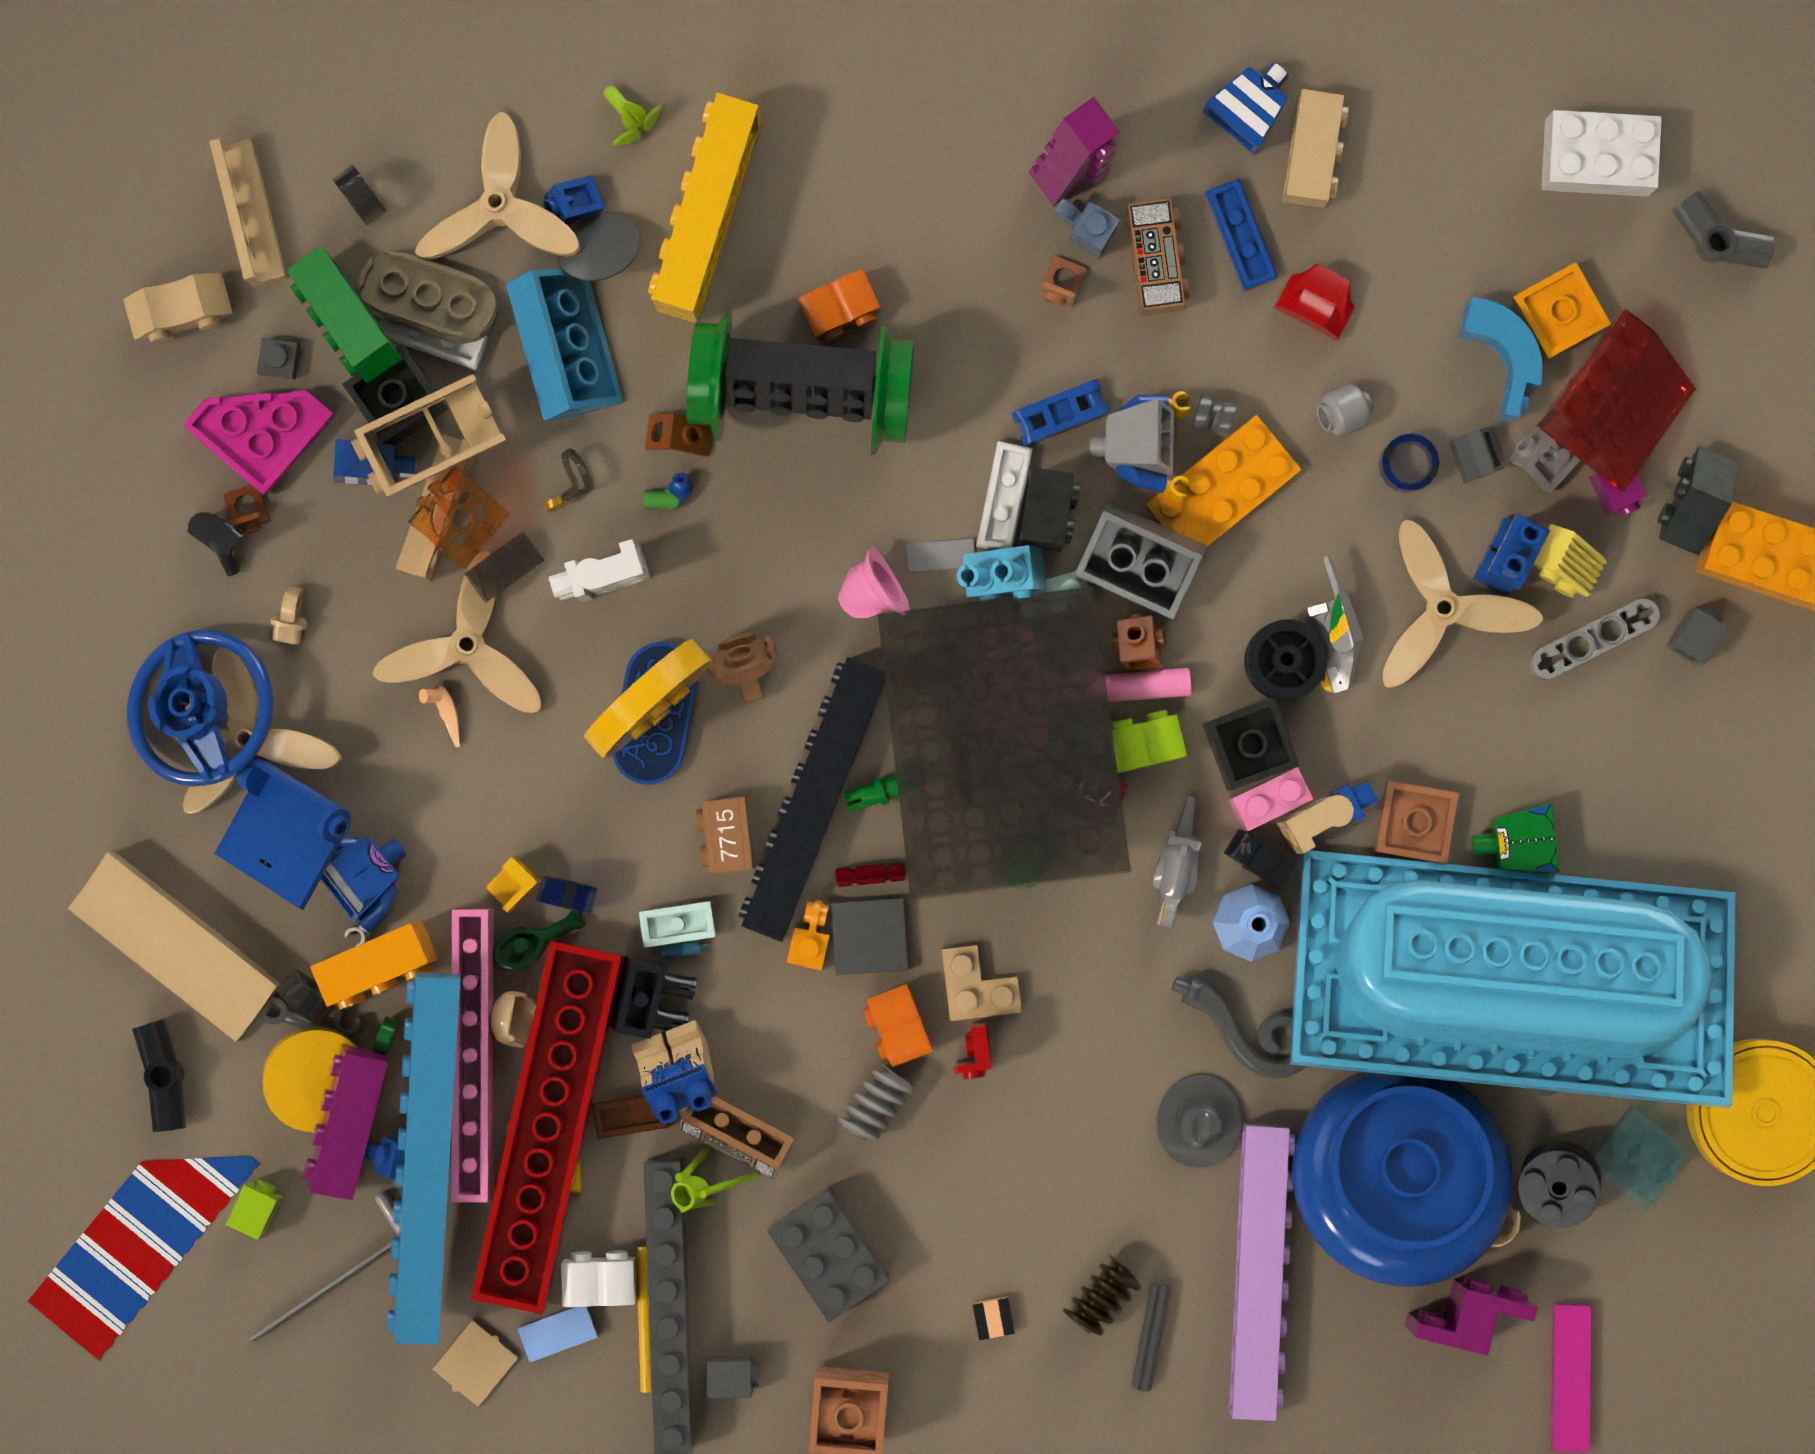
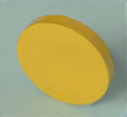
(299, 1074)

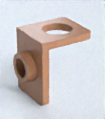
(1055, 294)

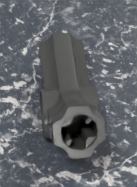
(1738, 246)

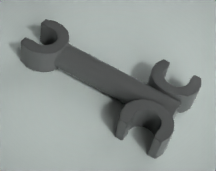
(294, 1018)

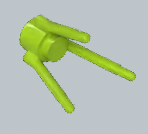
(691, 1191)

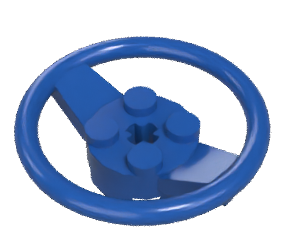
(200, 724)

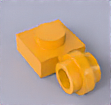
(808, 946)

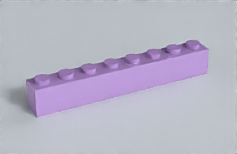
(1260, 1272)

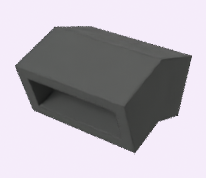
(1476, 454)

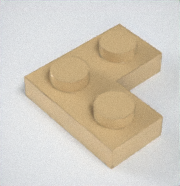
(971, 996)

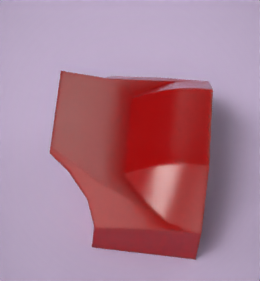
(1318, 300)

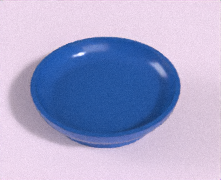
(1402, 1177)

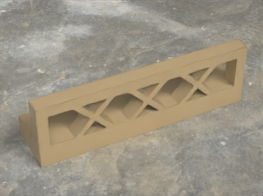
(248, 212)
(418, 554)

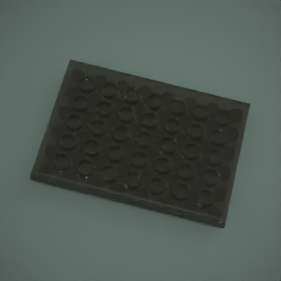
(1003, 743)

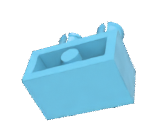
(1003, 572)

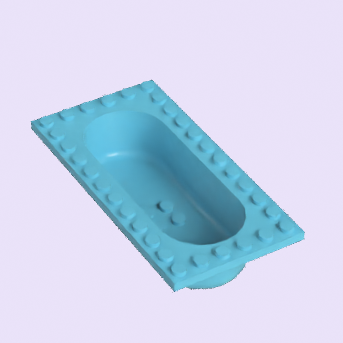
(1515, 979)

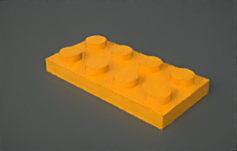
(1226, 484)

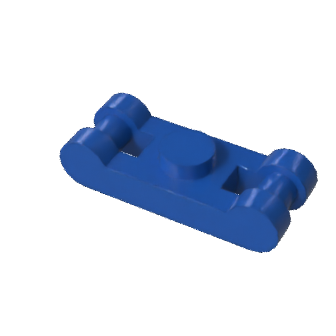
(1061, 412)

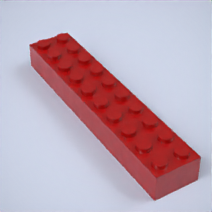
(547, 1127)

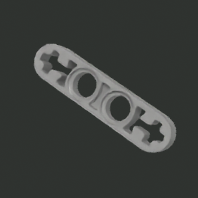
(1595, 642)

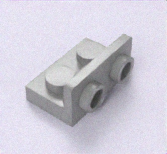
(1543, 459)

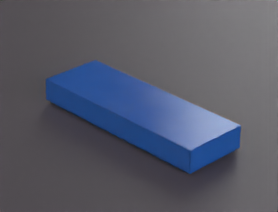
(1241, 235)

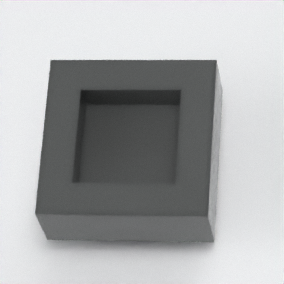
(278, 358)

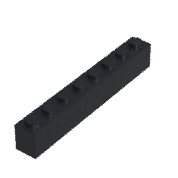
(814, 799)

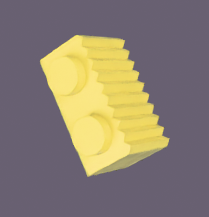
(1569, 562)

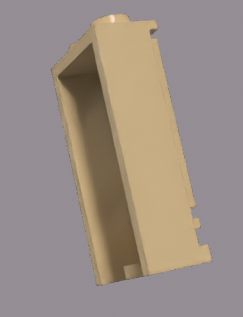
(471, 415)

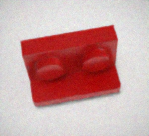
(978, 1046)

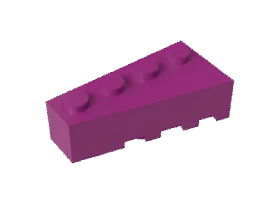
(1077, 153)

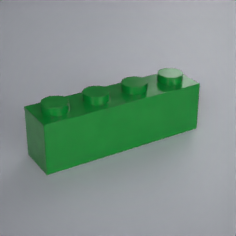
(343, 315)

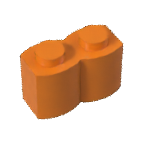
(840, 306)
(898, 1025)

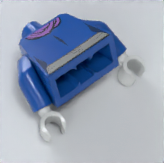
(363, 881)

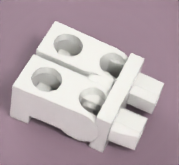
(601, 575)

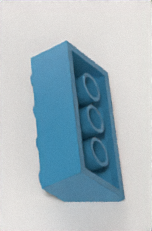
(564, 343)

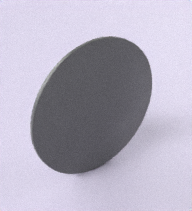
(607, 247)

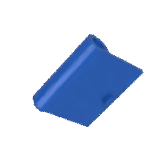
(287, 828)

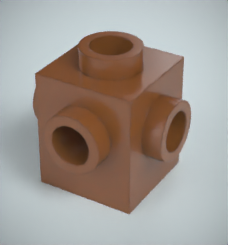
(1139, 642)

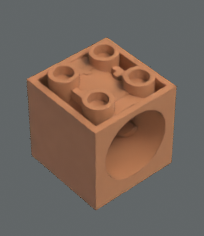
(848, 1411)

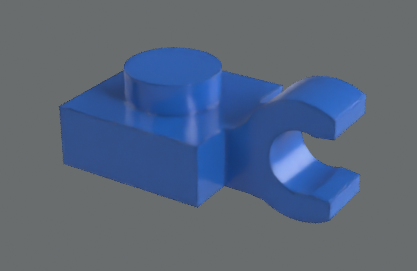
(385, 1156)

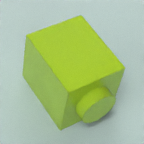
(255, 1209)

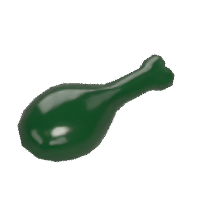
(525, 945)

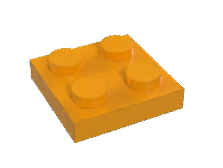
(1561, 311)

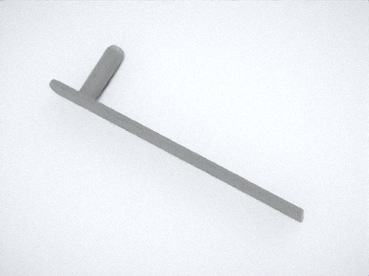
(386, 1205)

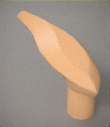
(446, 709)

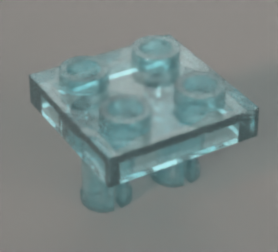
(1639, 1158)

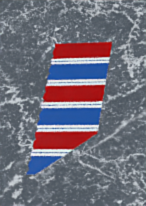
(136, 1245)

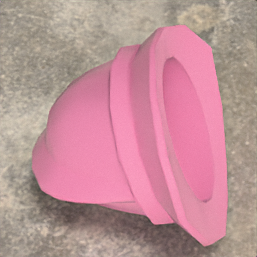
(872, 588)

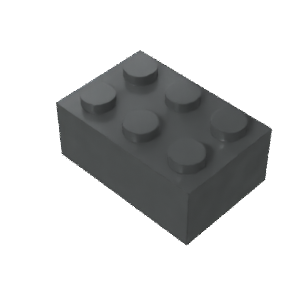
(1140, 560)
(828, 1254)

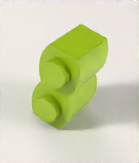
(1147, 742)

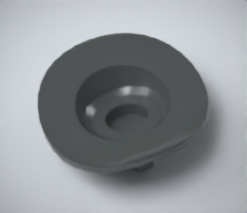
(1199, 1121)

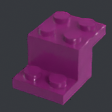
(1471, 1315)

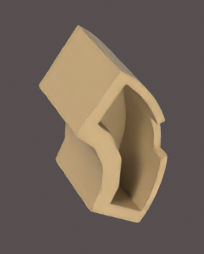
(178, 307)

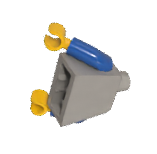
(1142, 440)

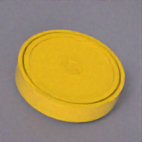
(648, 699)
(1771, 1122)

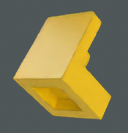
(513, 884)

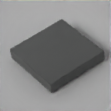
(869, 936)

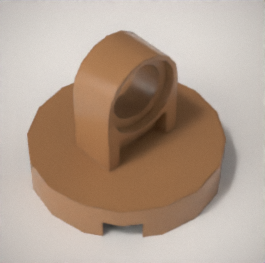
(742, 662)

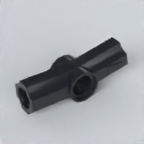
(165, 1100)

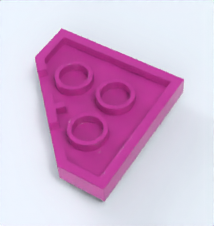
(260, 432)

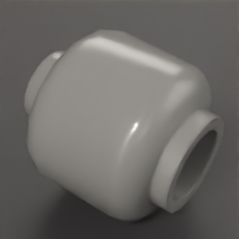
(1344, 410)

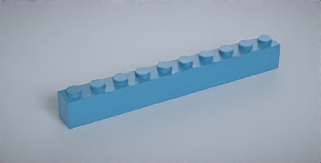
(426, 1158)

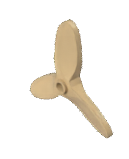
(499, 205)
(1475, 612)
(489, 666)
(280, 746)

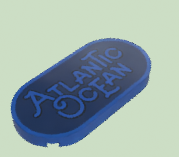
(662, 746)

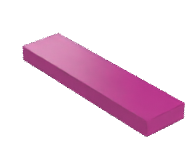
(1571, 1377)

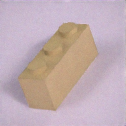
(1315, 148)

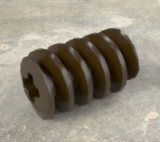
(1103, 1297)

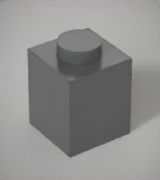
(1697, 635)
(731, 1376)

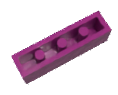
(346, 1122)

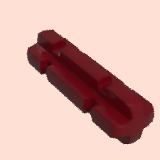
(870, 874)

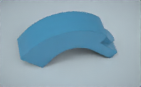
(1514, 342)

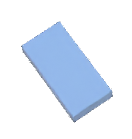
(557, 1332)

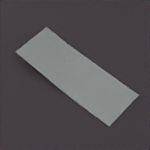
(937, 554)

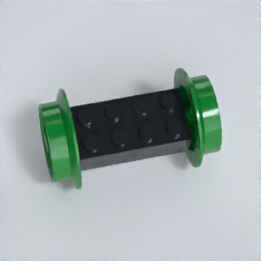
(798, 380)

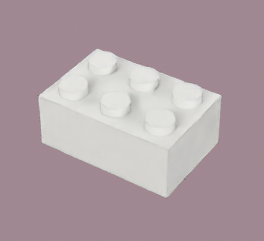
(1601, 153)

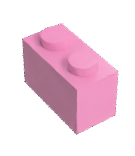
(1270, 799)

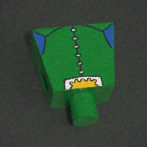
(1521, 841)

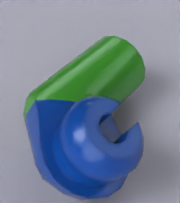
(672, 496)

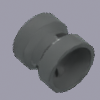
(1222, 417)

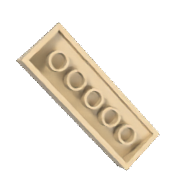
(174, 946)

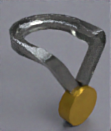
(573, 492)

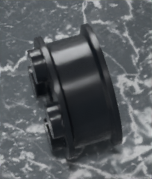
(1264, 664)
(1554, 1203)

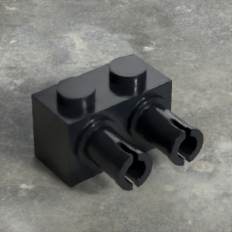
(639, 995)

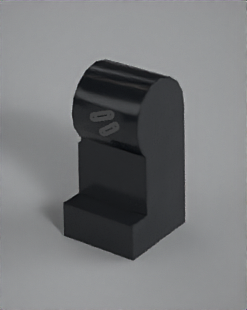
(1260, 859)

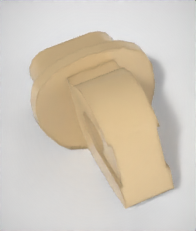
(289, 623)

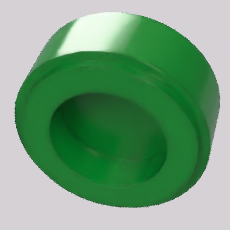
(386, 1035)

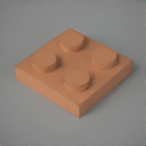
(1416, 822)

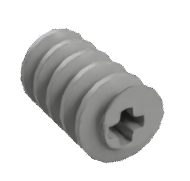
(876, 1103)

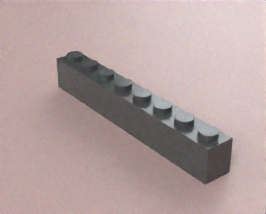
(668, 1310)

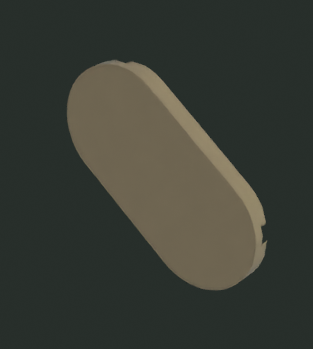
(427, 297)

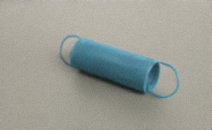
(680, 949)

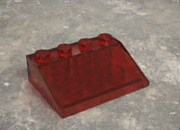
(1619, 401)

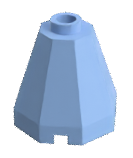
(1235, 918)

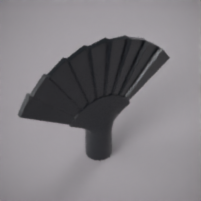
(218, 537)

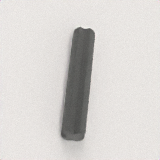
(1151, 1337)

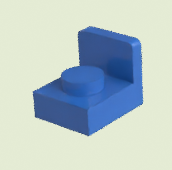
(574, 199)

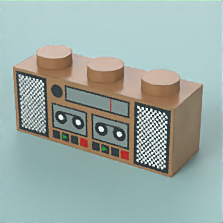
(1157, 257)
(738, 1136)

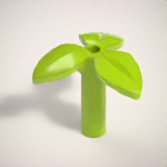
(632, 116)

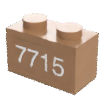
(726, 835)

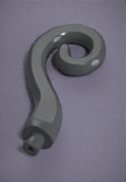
(1210, 1001)

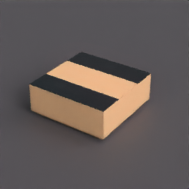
(993, 1318)

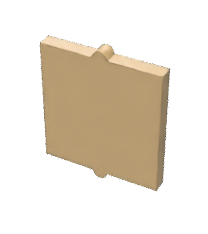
(475, 1363)

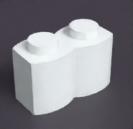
(599, 1280)

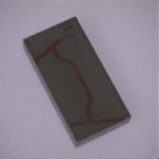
(504, 567)

